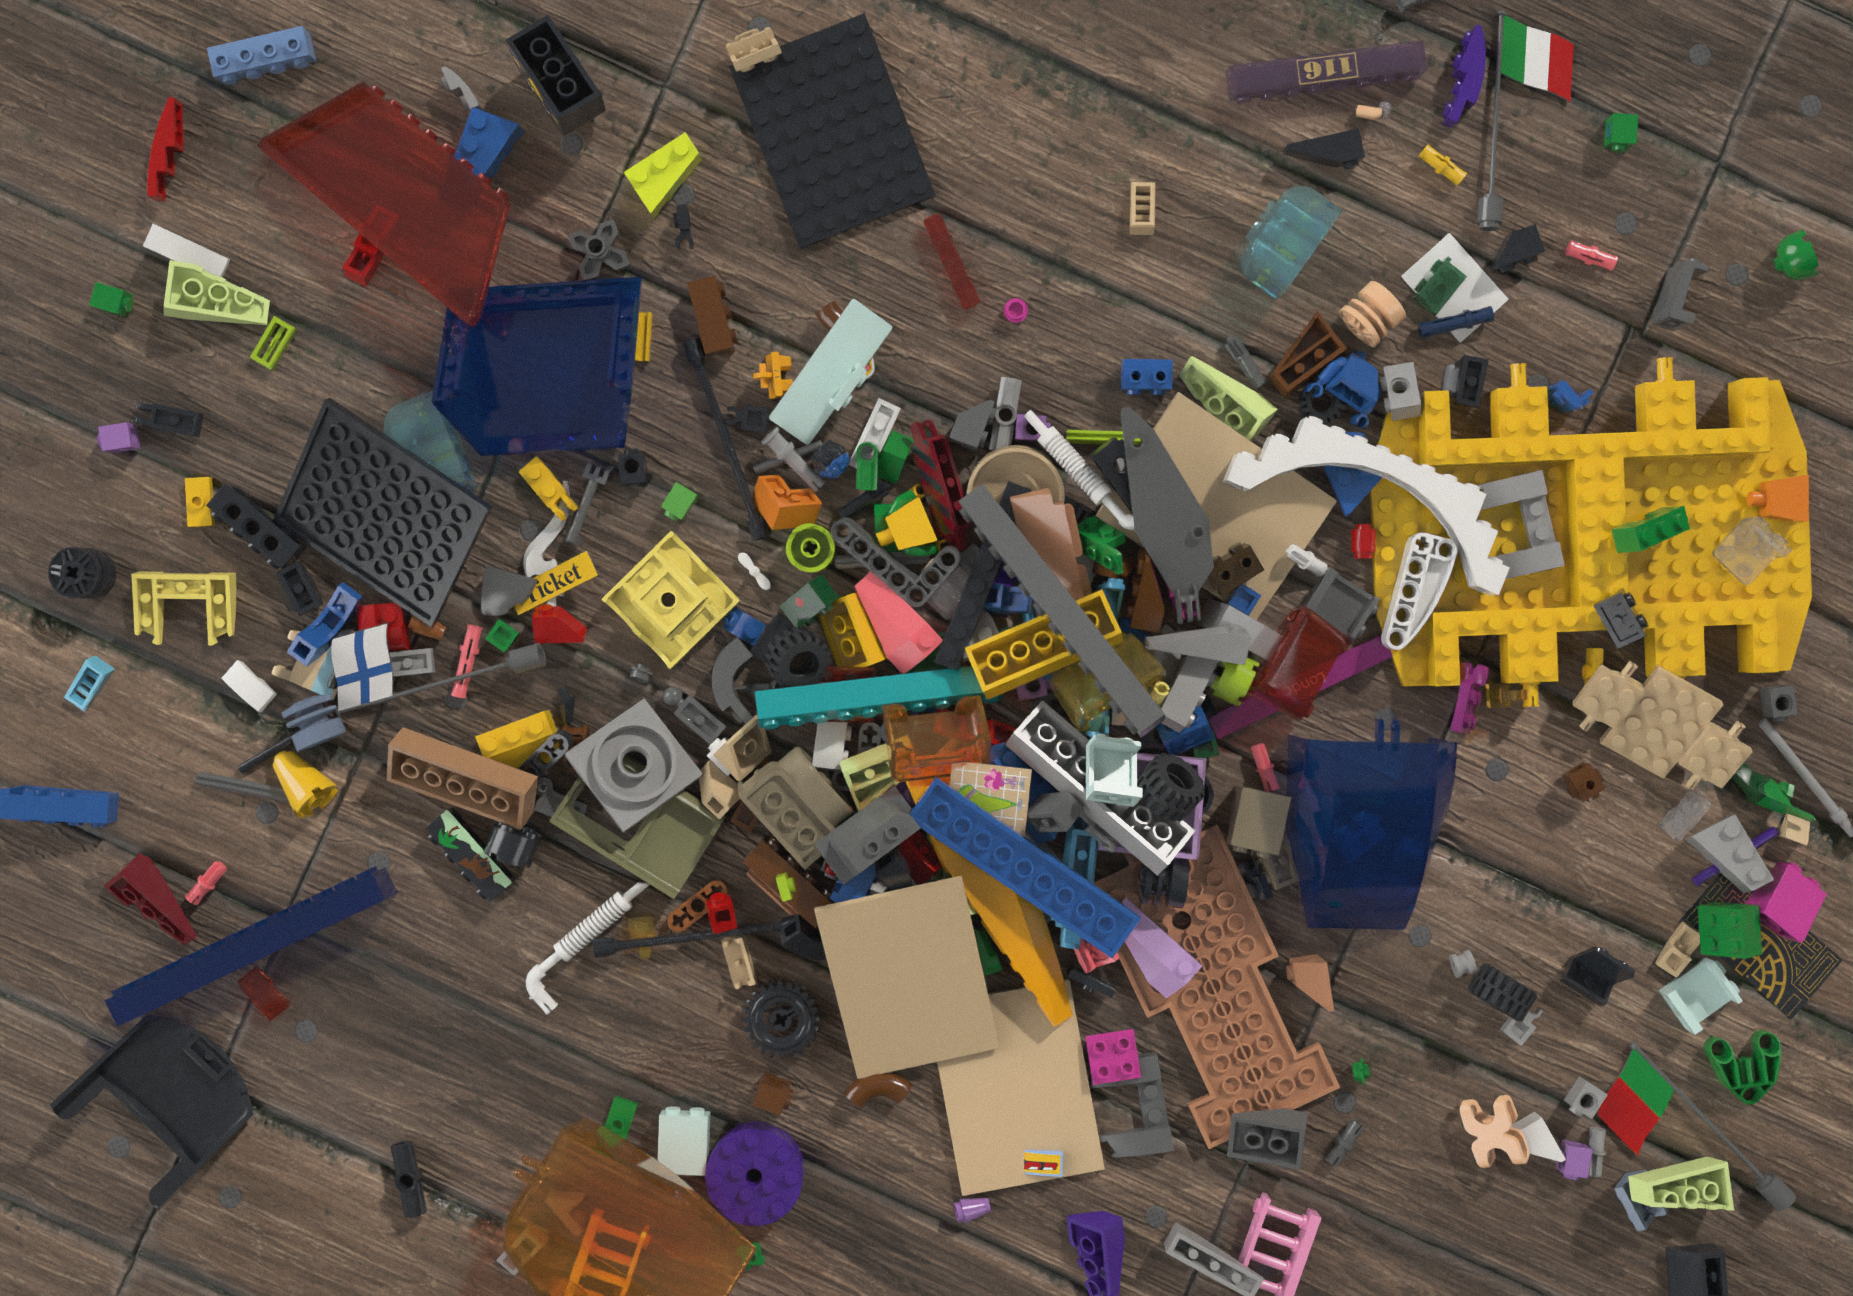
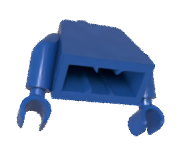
(1352, 382)

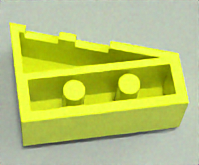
(663, 172)

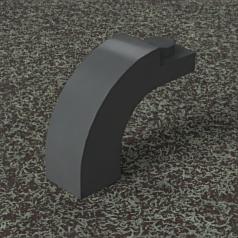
(723, 679)

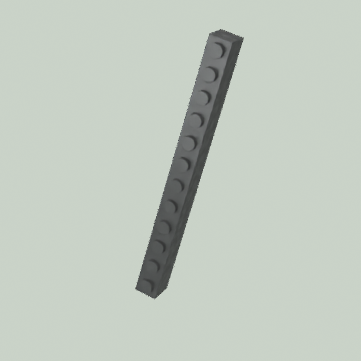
(1062, 610)

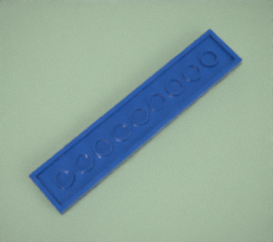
(1024, 867)

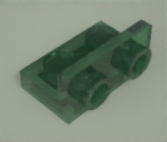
(1439, 286)

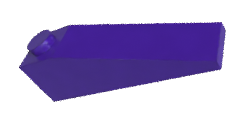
(1100, 1248)

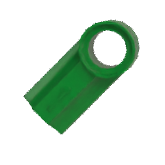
(867, 469)
(988, 956)

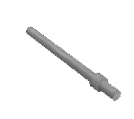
(1836, 813)

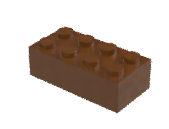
(769, 860)

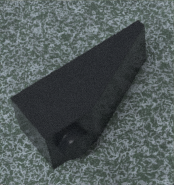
(1330, 150)

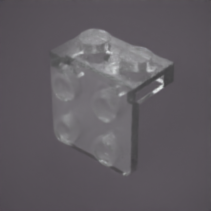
(1750, 549)

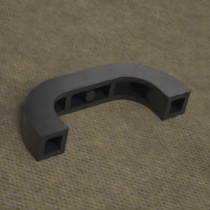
(806, 940)

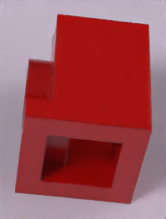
(721, 913)

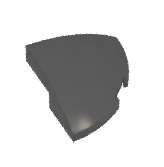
(503, 591)

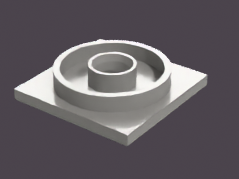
(629, 795)

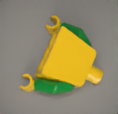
(910, 526)

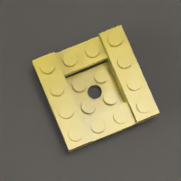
(677, 570)

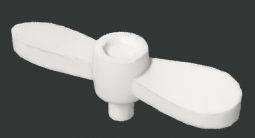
(754, 571)

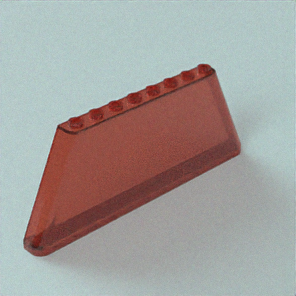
(399, 192)

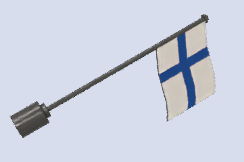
(366, 669)

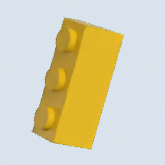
(851, 633)
(518, 740)

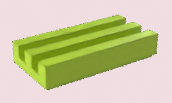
(281, 348)

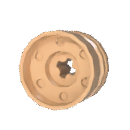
(1372, 313)

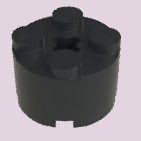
(513, 844)

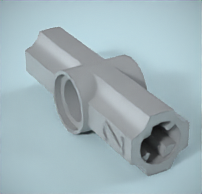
(1007, 399)

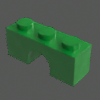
(1656, 528)

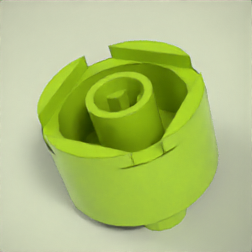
(817, 536)
(1234, 681)

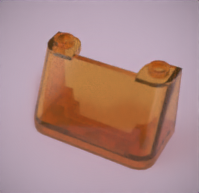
(930, 743)

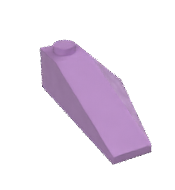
(1159, 956)

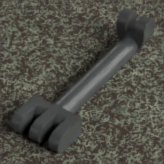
(594, 479)

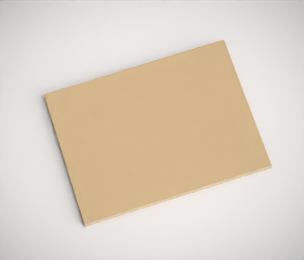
(1265, 517)
(908, 977)
(1020, 1098)

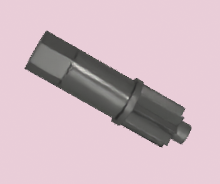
(1245, 362)

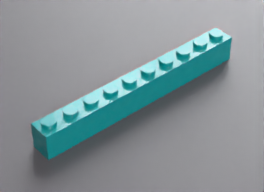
(866, 697)

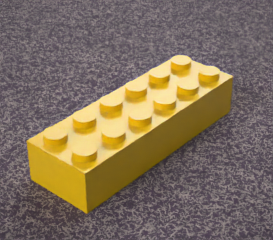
(1033, 649)

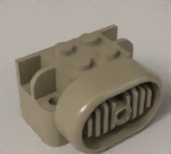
(796, 803)

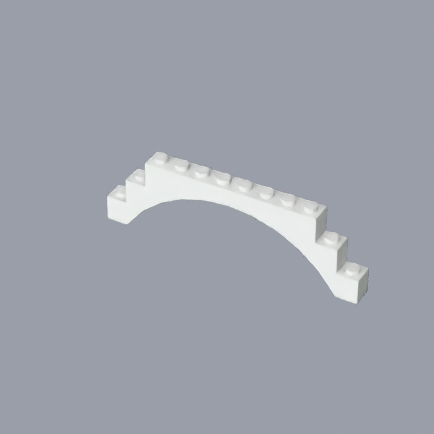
(1450, 501)

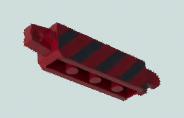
(940, 482)

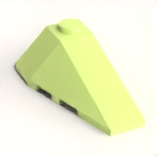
(206, 297)
(1228, 399)

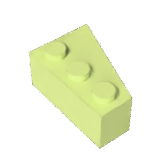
(868, 775)

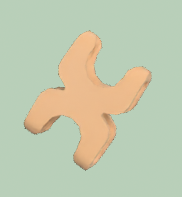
(1494, 1131)

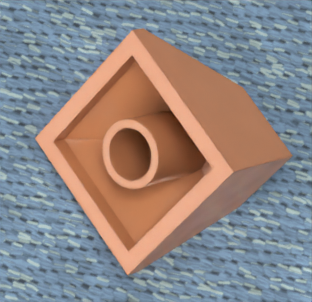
(1312, 977)

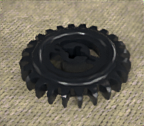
(761, 1031)

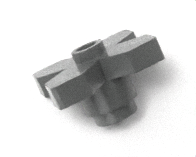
(605, 239)

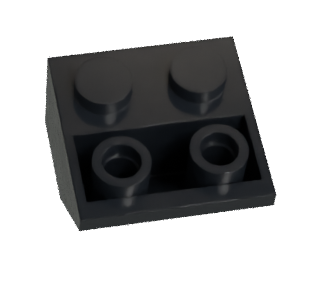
(1696, 1270)

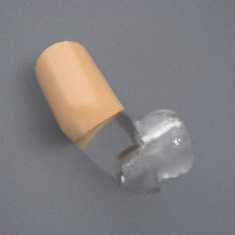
(1373, 113)

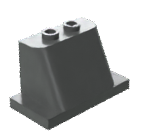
(868, 835)

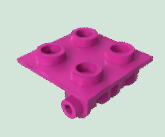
(1113, 1056)

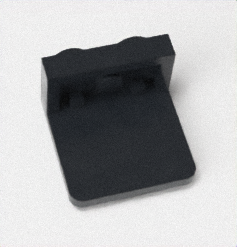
(1595, 973)

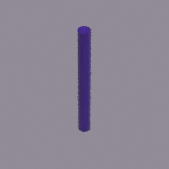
(1713, 870)

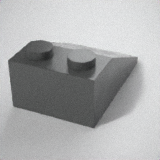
(1269, 1137)

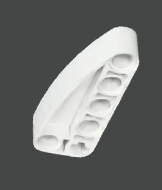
(1426, 586)

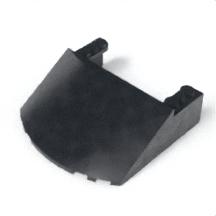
(176, 1087)

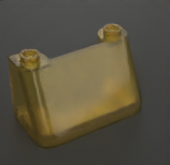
(1082, 698)

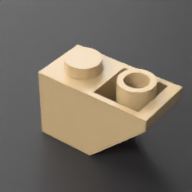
(717, 790)

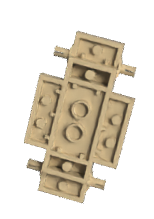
(1662, 724)

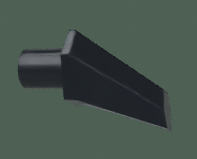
(566, 705)

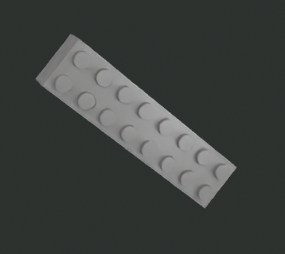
(1059, 756)

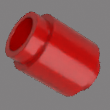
(1363, 541)

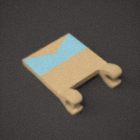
(313, 677)

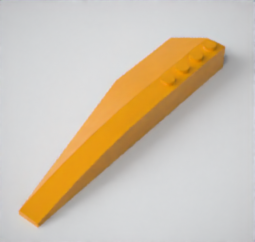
(1011, 922)

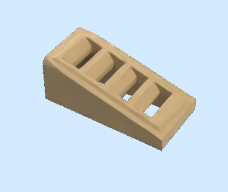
(1142, 223)

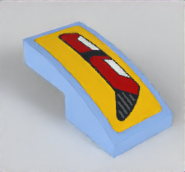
(1043, 1162)

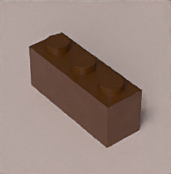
(712, 316)

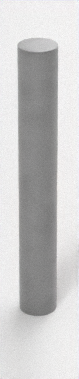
(774, 462)

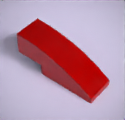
(362, 261)

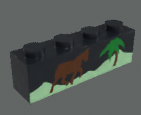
(467, 851)

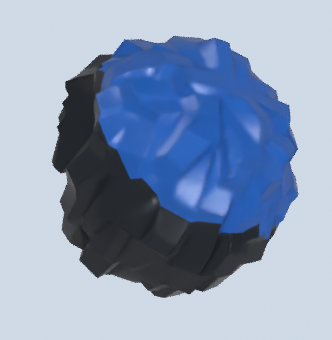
(830, 460)

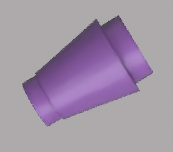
(971, 1209)

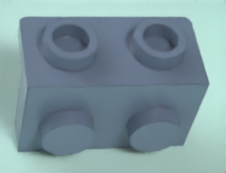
(1638, 1213)

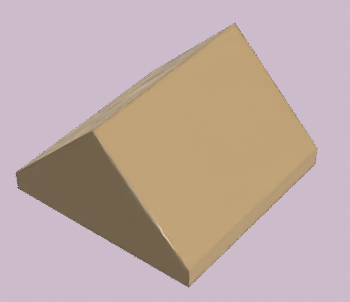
(744, 750)

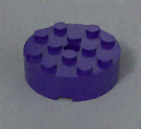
(751, 1198)

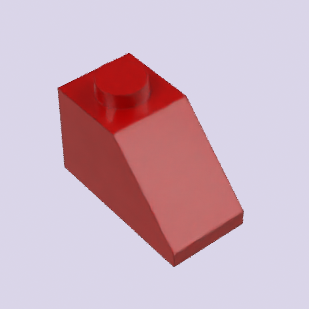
(556, 625)
(920, 857)

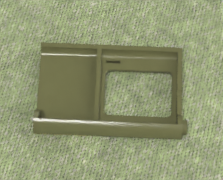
(664, 844)

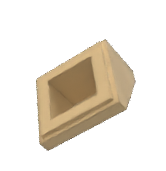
(1795, 829)

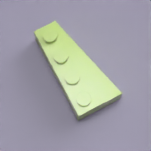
(1686, 1185)

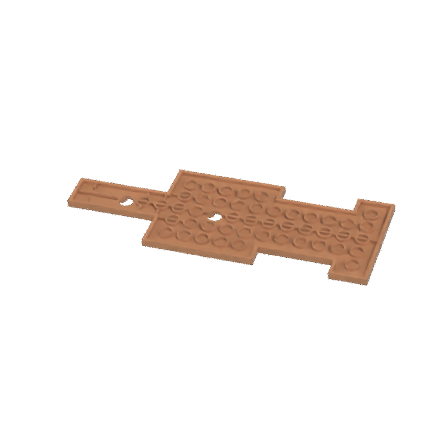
(1225, 1005)

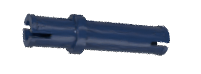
(1450, 323)

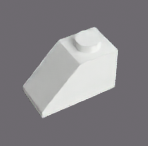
(1539, 1137)

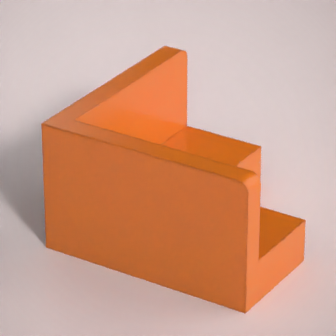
(782, 506)

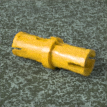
(1442, 164)

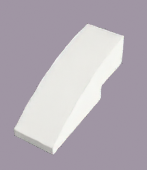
(184, 250)

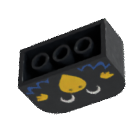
(555, 75)

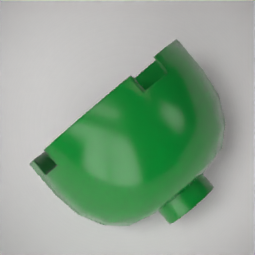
(1796, 257)

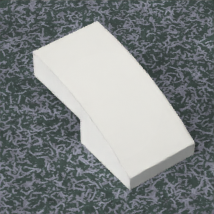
(249, 686)

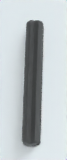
(241, 786)

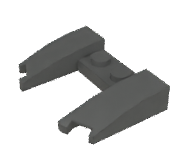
(1156, 1133)

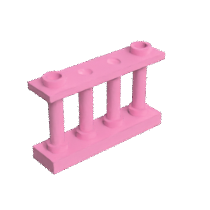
(1299, 1245)

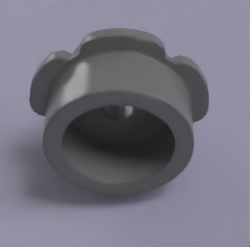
(641, 673)

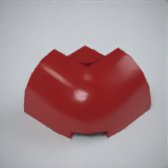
(391, 613)

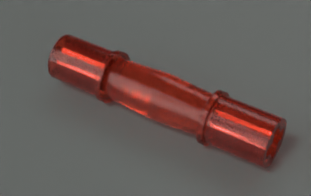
(951, 261)

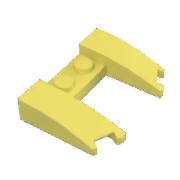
(152, 588)

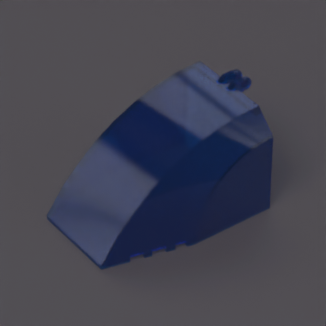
(1365, 824)

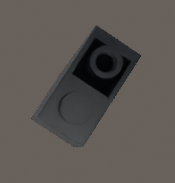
(1518, 247)

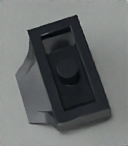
(1465, 380)
(298, 589)

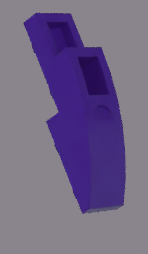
(1470, 69)

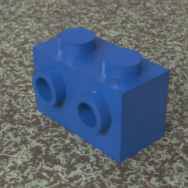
(1146, 373)

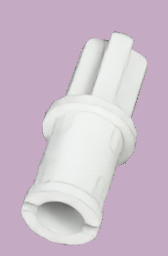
(1306, 560)

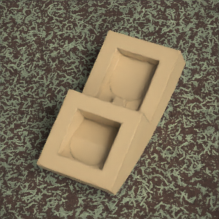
(1677, 951)

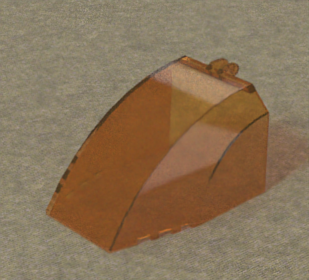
(585, 1218)

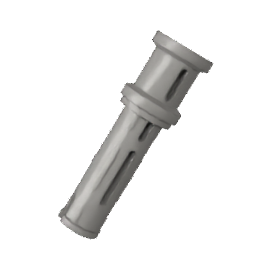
(786, 452)

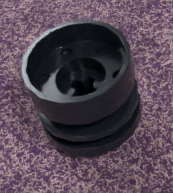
(94, 577)
(1170, 882)

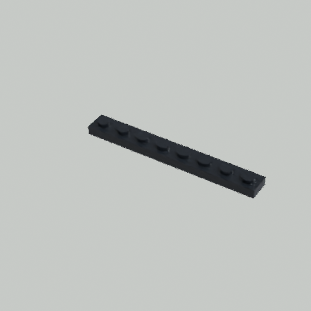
(974, 595)

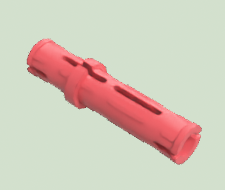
(473, 632)

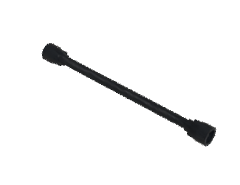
(695, 354)
(609, 946)

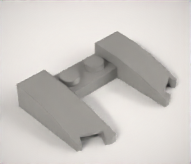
(1530, 492)

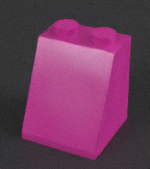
(1788, 901)

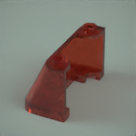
(1299, 663)

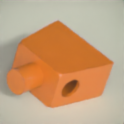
(1783, 499)

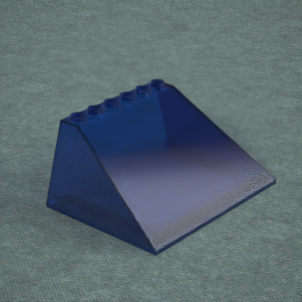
(542, 367)

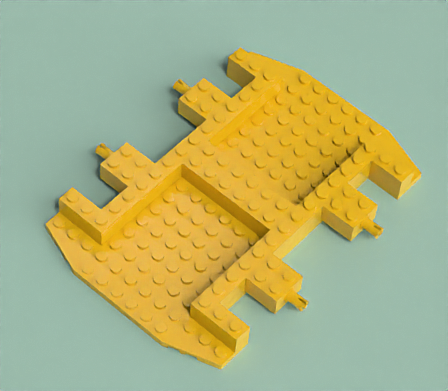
(1592, 488)

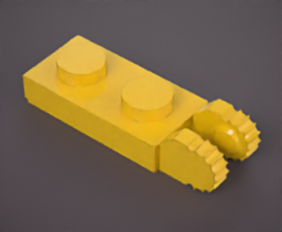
(547, 486)

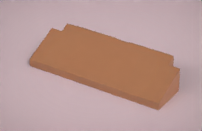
(1054, 536)

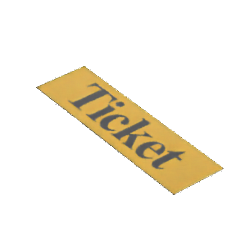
(559, 581)

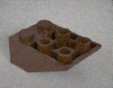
(1146, 599)

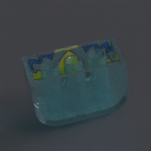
(1286, 238)
(431, 437)

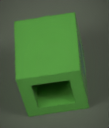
(679, 502)

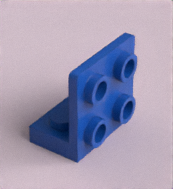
(1188, 738)

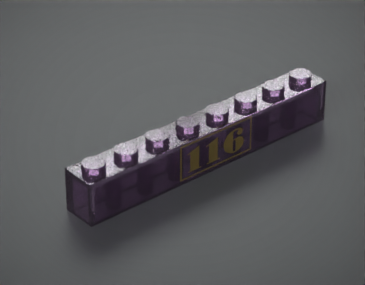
(1326, 71)

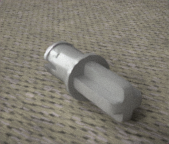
(1596, 1143)

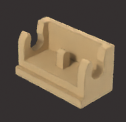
(739, 961)

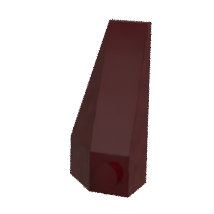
(145, 888)

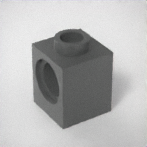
(1768, 701)

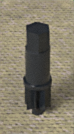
(864, 500)

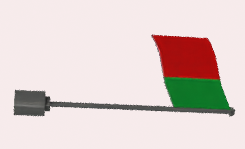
(1638, 1102)

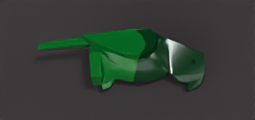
(1767, 793)

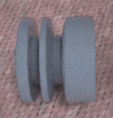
(313, 722)

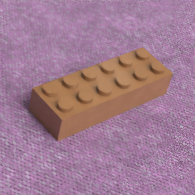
(461, 778)

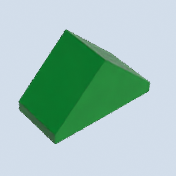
(894, 456)

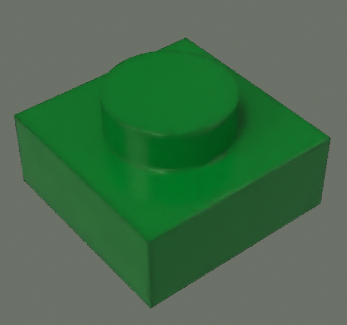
(502, 635)

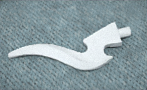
(533, 557)

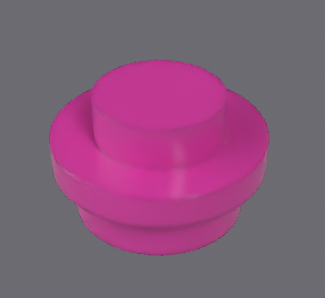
(1015, 310)

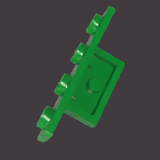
(1099, 541)

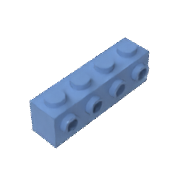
(261, 55)

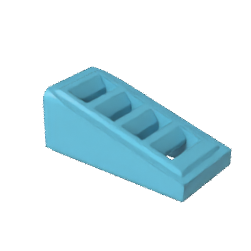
(96, 669)

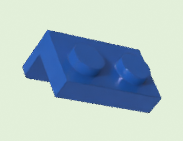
(1565, 399)

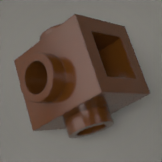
(1584, 782)

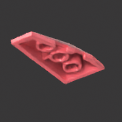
(900, 629)

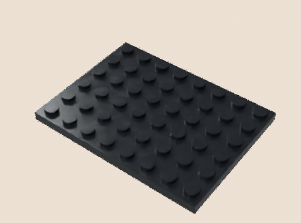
(833, 132)
(381, 512)

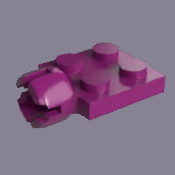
(1469, 696)

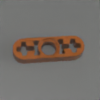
(679, 911)

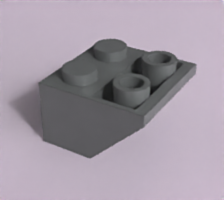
(970, 426)

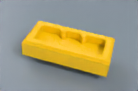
(198, 494)
(1594, 659)

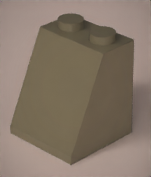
(1257, 821)

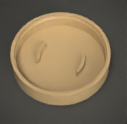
(1020, 466)

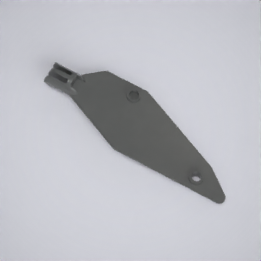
(1167, 516)

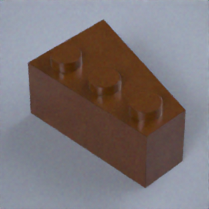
(1307, 357)

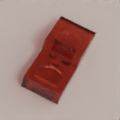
(262, 993)

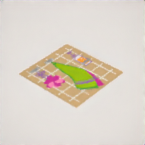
(996, 789)

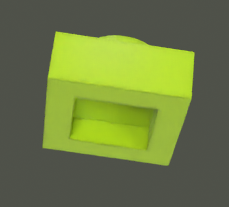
(786, 886)

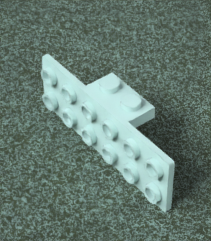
(831, 372)

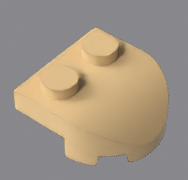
(753, 48)

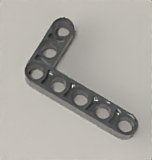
(893, 564)

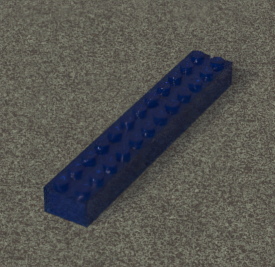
(250, 944)

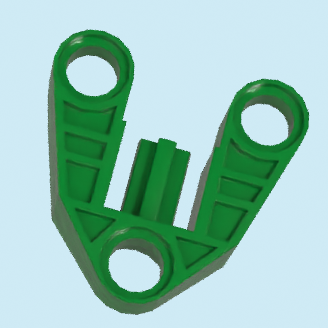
(1753, 1072)

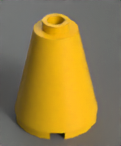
(303, 784)

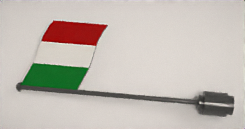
(1535, 61)

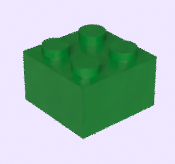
(1730, 930)

